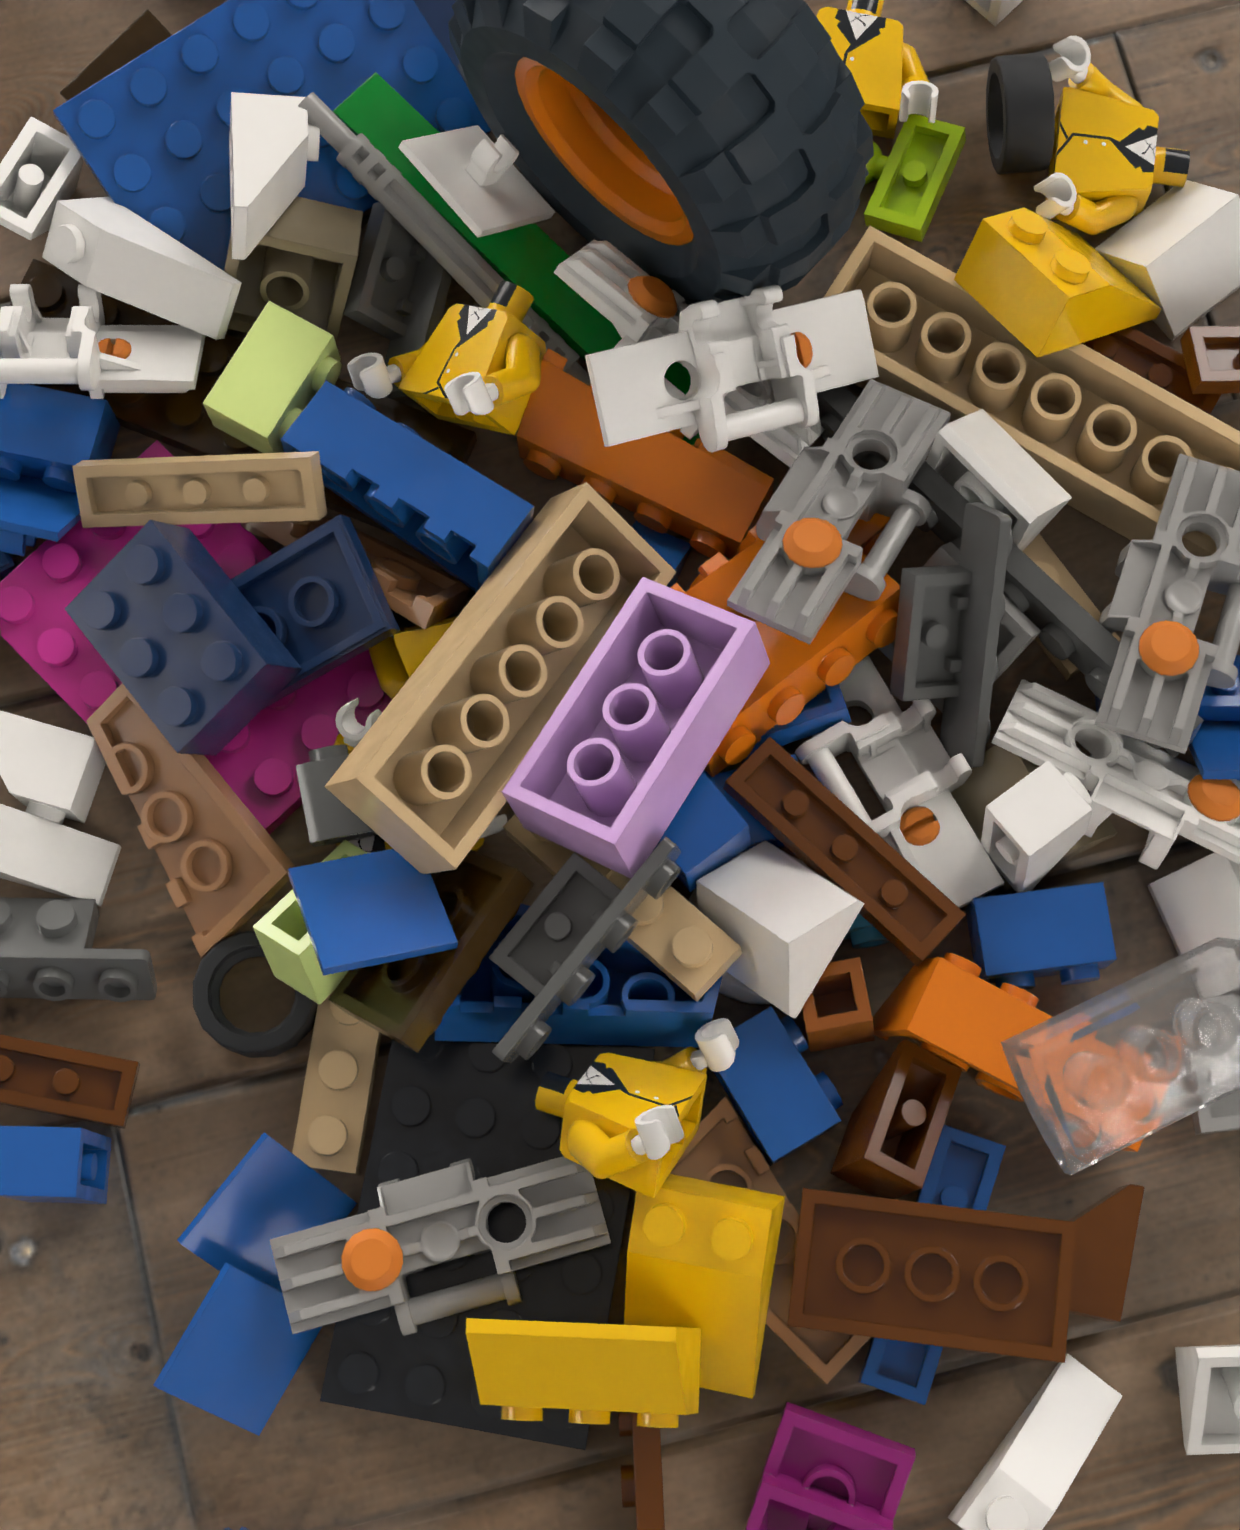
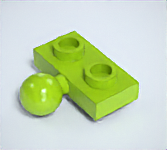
(912, 176)

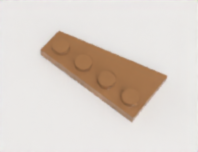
(409, 584)
(203, 833)
(728, 1156)

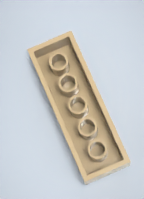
(474, 706)

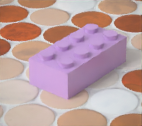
(637, 726)

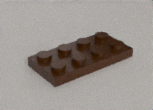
(933, 1274)

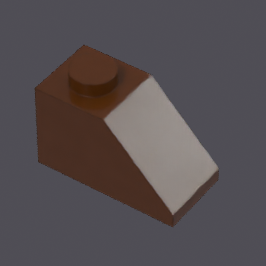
(898, 1124)
(1105, 1253)

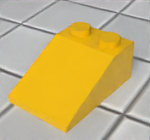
(1048, 283)
(706, 1262)

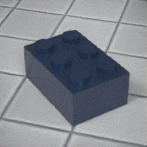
(182, 639)

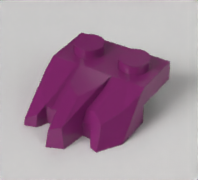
(829, 1476)

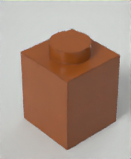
(839, 1008)

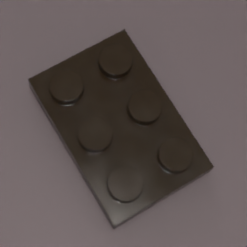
(413, 994)

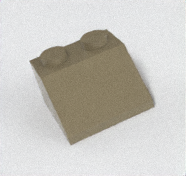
(300, 266)

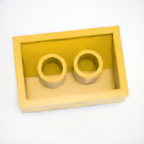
(586, 1370)

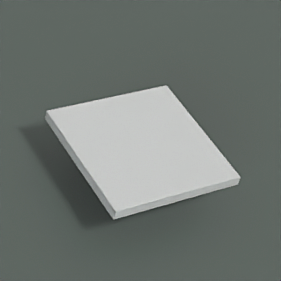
(477, 179)

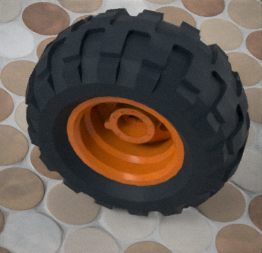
(680, 131)

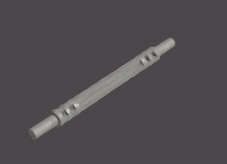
(424, 222)

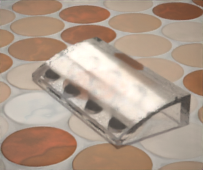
(1133, 1056)

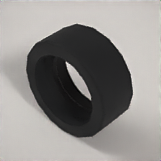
(1020, 113)
(211, 1016)

